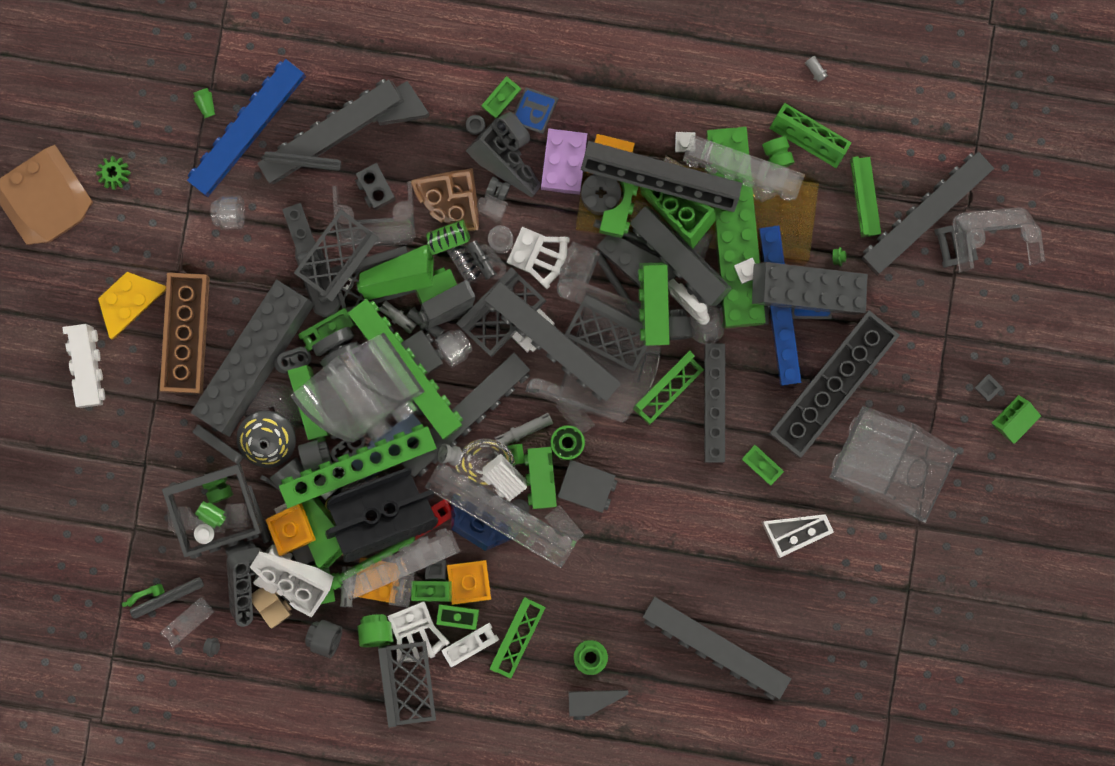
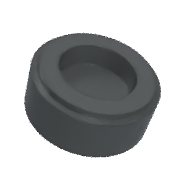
(475, 125)

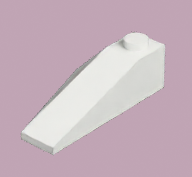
(298, 582)

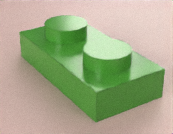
(501, 97)
(762, 465)
(431, 591)

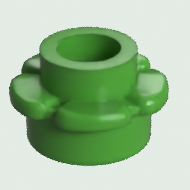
(839, 256)

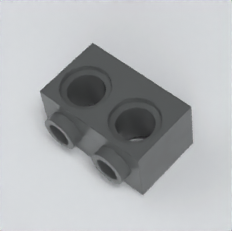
(378, 185)

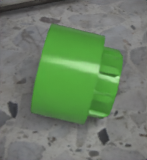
(567, 453)
(375, 631)
(601, 657)

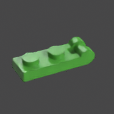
(326, 327)

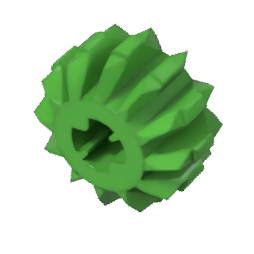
(106, 176)

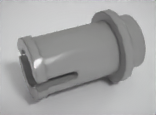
(816, 69)

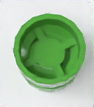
(778, 152)
(218, 490)

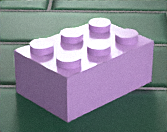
(563, 161)

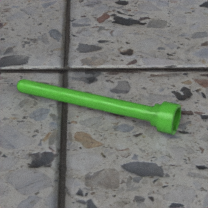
(336, 583)

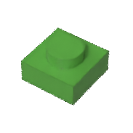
(517, 451)

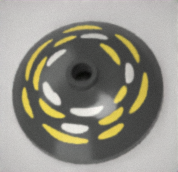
(273, 430)

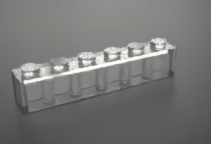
(743, 167)
(401, 564)

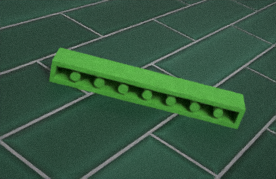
(429, 402)

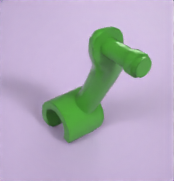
(156, 590)

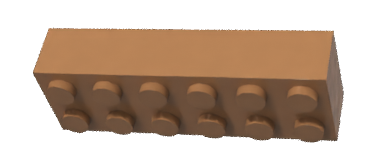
(184, 333)

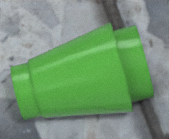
(204, 101)

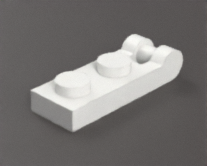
(688, 302)
(469, 645)

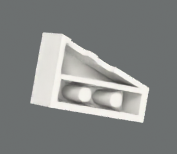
(795, 533)

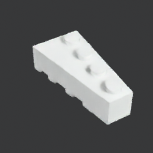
(84, 365)

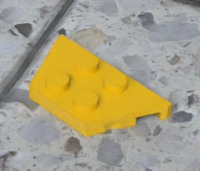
(127, 300)

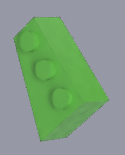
(540, 478)

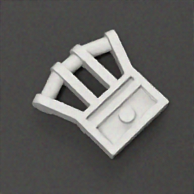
(527, 249)
(411, 621)

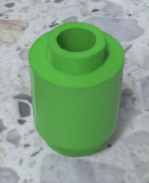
(210, 514)

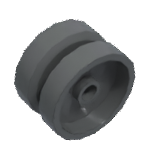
(334, 345)

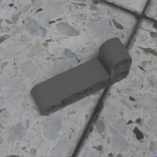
(239, 585)

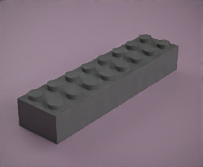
(252, 358)
(834, 384)

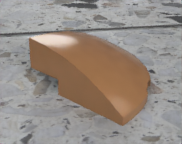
(449, 197)

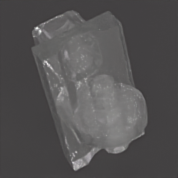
(401, 591)

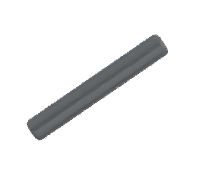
(300, 160)
(166, 598)

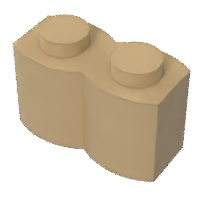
(271, 607)

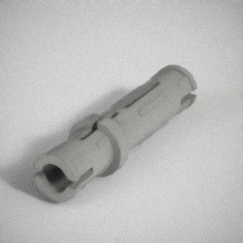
(528, 428)

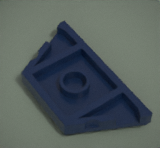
(475, 530)

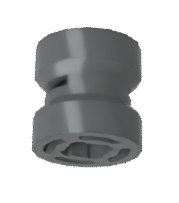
(502, 191)

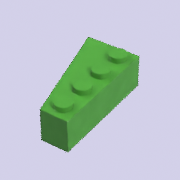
(685, 216)
(654, 303)

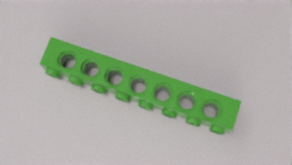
(293, 497)

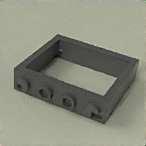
(214, 545)

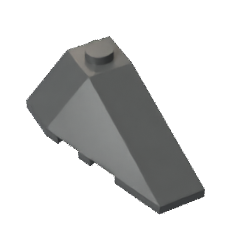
(494, 156)

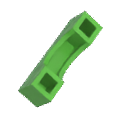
(614, 220)

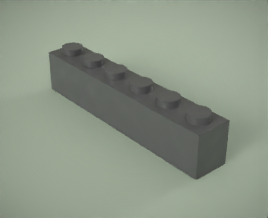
(680, 256)

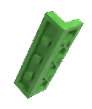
(808, 137)
(865, 196)
(666, 380)
(510, 635)

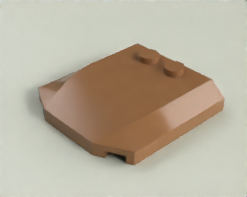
(43, 197)

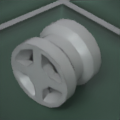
(449, 454)

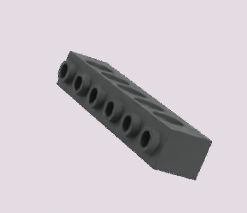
(714, 403)

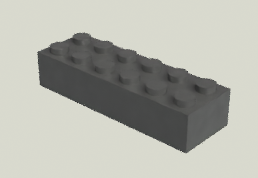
(809, 288)

